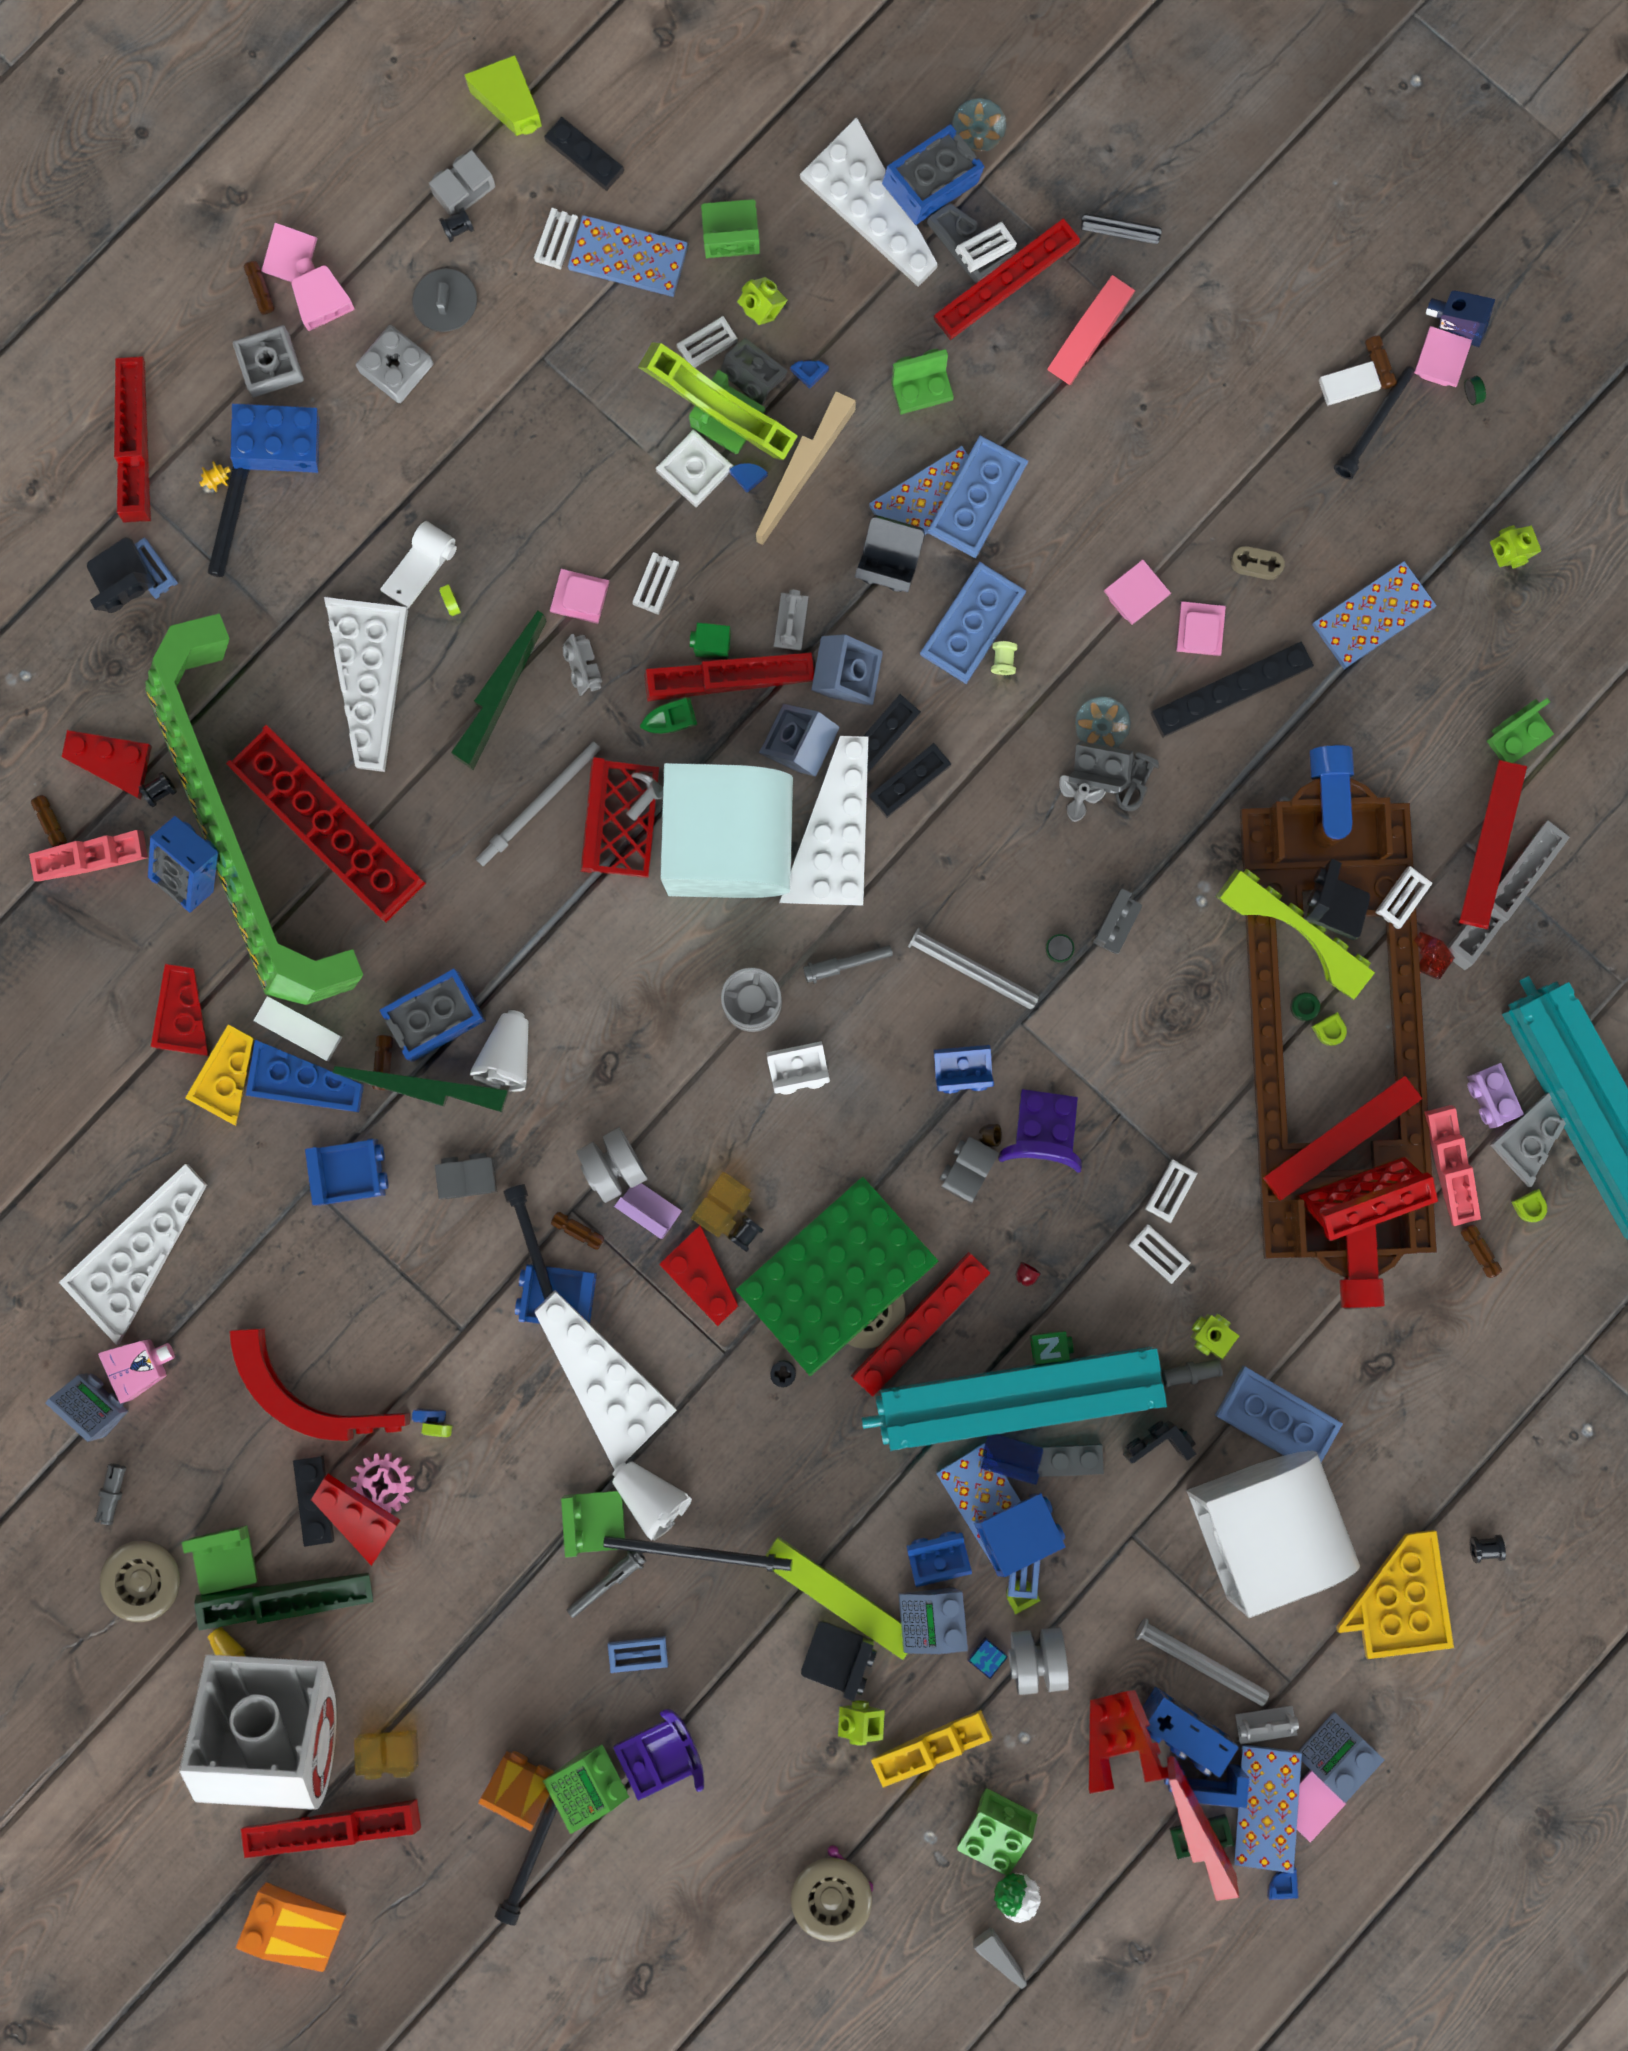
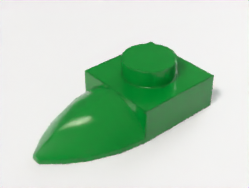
(670, 717)

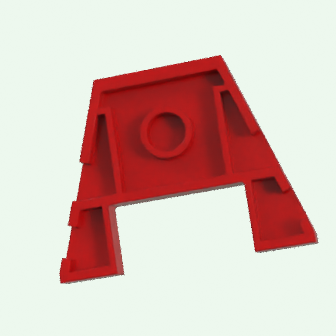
(1118, 1729)

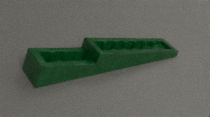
(496, 694)
(429, 1090)
(281, 1600)

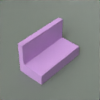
(648, 1209)

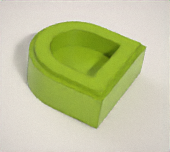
(450, 600)
(1331, 1030)
(1531, 1206)
(437, 1429)
(1018, 1603)

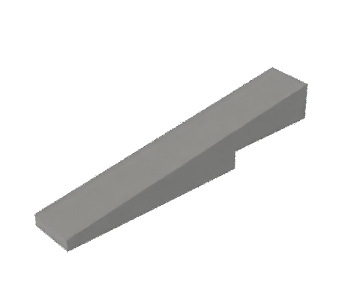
(1511, 891)

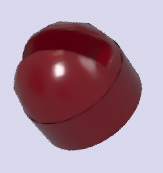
(1027, 1274)

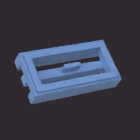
(163, 585)
(1022, 1589)
(637, 1654)

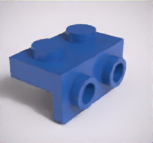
(963, 1068)
(938, 1558)

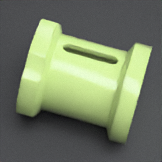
(1004, 658)

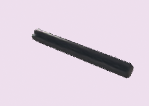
(228, 522)

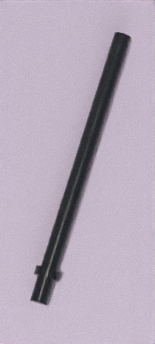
(770, 1562)

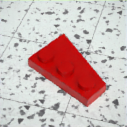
(111, 759)
(179, 1013)
(700, 1276)
(356, 1517)

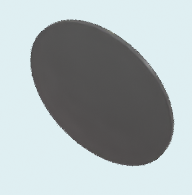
(444, 300)

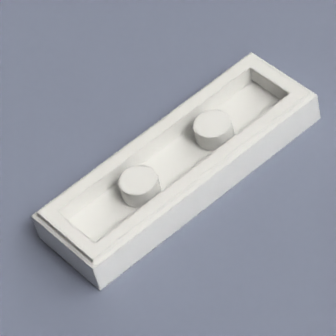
(297, 1028)

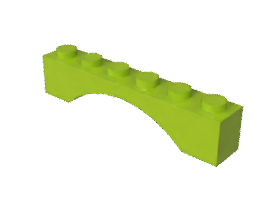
(715, 401)
(1340, 968)

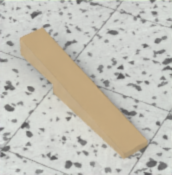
(805, 460)

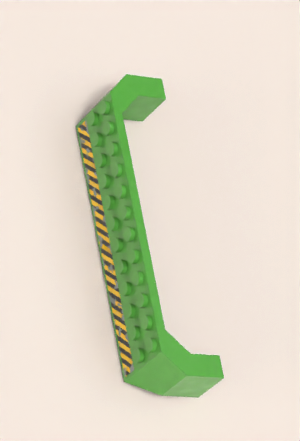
(279, 969)

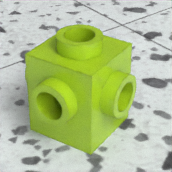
(761, 300)
(1515, 546)
(1223, 1338)
(860, 1723)

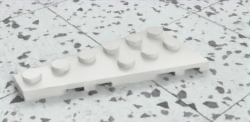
(850, 181)
(368, 662)
(833, 846)
(124, 1266)
(612, 1392)

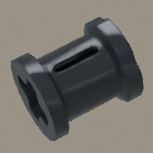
(456, 224)
(157, 789)
(745, 1233)
(776, 1379)
(1487, 1548)

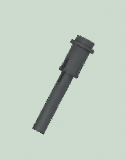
(833, 966)
(616, 1575)

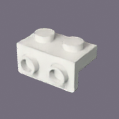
(798, 1068)

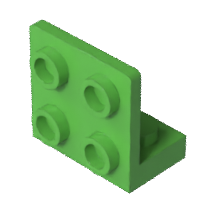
(730, 228)
(921, 381)
(714, 429)
(1520, 732)
(589, 1519)
(222, 1559)
(998, 1832)

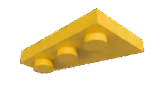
(224, 1076)

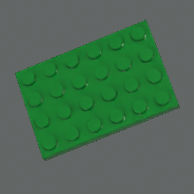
(836, 1276)

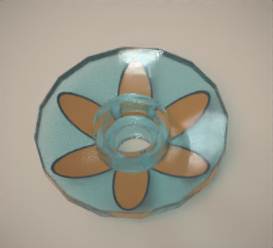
(980, 114)
(1104, 711)

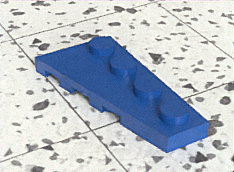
(294, 1080)

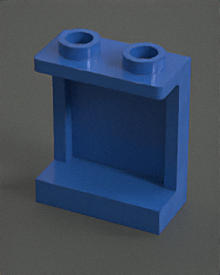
(346, 1172)
(573, 1285)
(1020, 1535)
(1222, 1793)

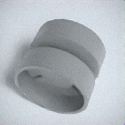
(751, 999)
(604, 1169)
(1031, 1661)

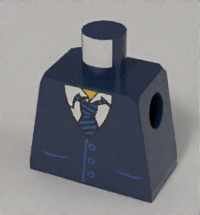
(1463, 315)

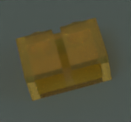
(722, 1205)
(386, 1754)

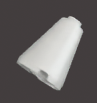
(504, 1054)
(650, 1498)

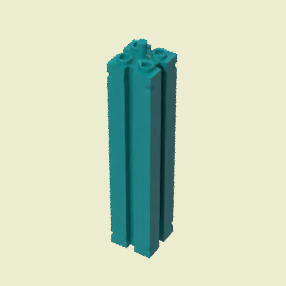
(1581, 1083)
(1019, 1398)

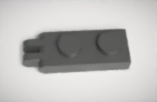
(1071, 1460)

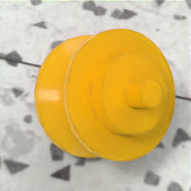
(214, 476)

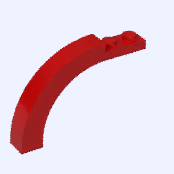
(270, 1393)

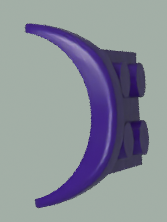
(1045, 1129)
(660, 1756)

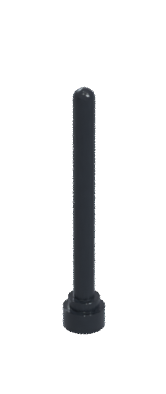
(1348, 465)
(517, 1198)
(509, 1910)

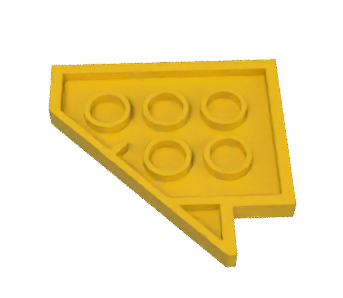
(1404, 1602)

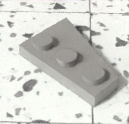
(1529, 1139)

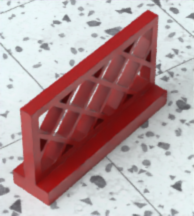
(595, 816)
(1382, 1203)

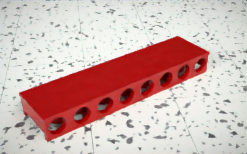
(326, 824)

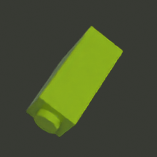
(505, 95)

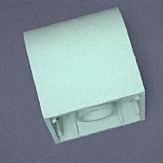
(726, 831)

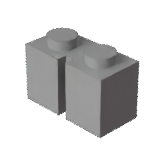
(462, 184)

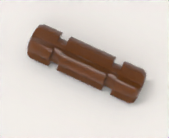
(258, 287)
(1380, 361)
(48, 821)
(382, 1058)
(577, 1230)
(1481, 1251)

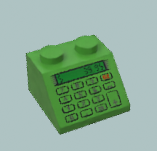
(586, 1788)

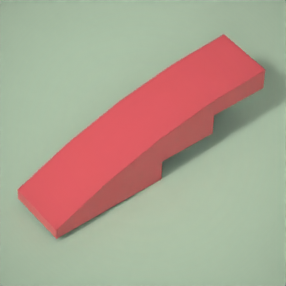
(1091, 330)
(88, 856)
(1452, 1165)

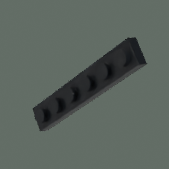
(1232, 689)

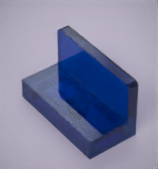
(1011, 1458)

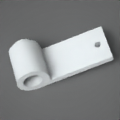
(420, 564)

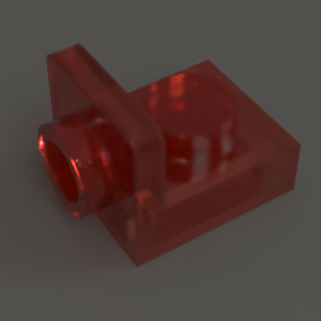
(1435, 955)

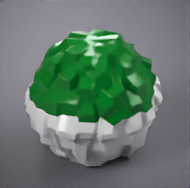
(1017, 1897)

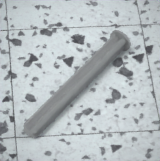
(973, 969)
(1201, 1662)

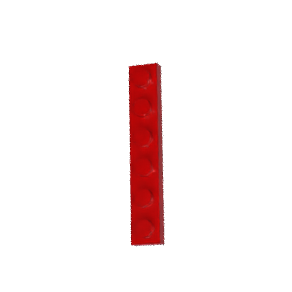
(1006, 279)
(920, 1324)

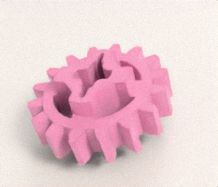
(385, 1471)

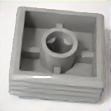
(252, 357)
(394, 380)

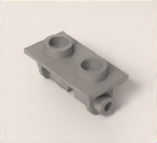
(791, 620)
(576, 652)
(1266, 1724)

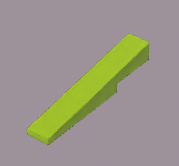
(839, 1597)

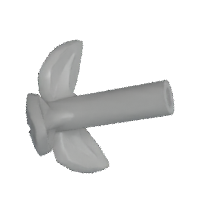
(653, 791)
(1076, 809)

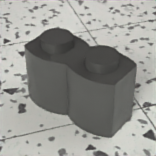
(969, 1169)
(465, 1177)

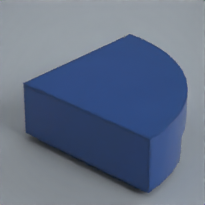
(809, 371)
(748, 475)
(424, 1415)
(1283, 1886)

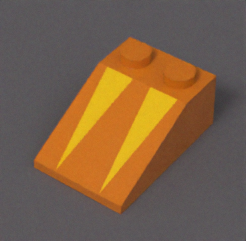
(517, 1790)
(290, 1929)

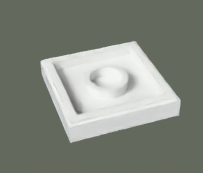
(694, 468)

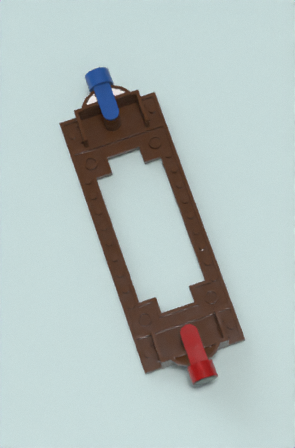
(1284, 849)

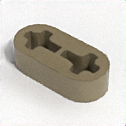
(1256, 569)

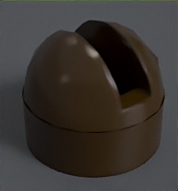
(991, 1135)

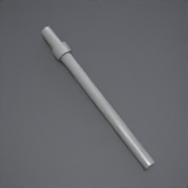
(499, 842)

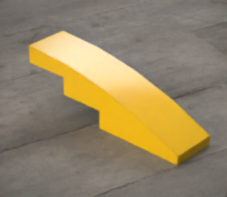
(931, 1748)

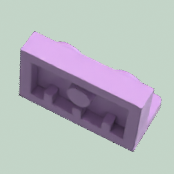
(1494, 1096)

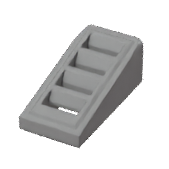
(994, 1951)

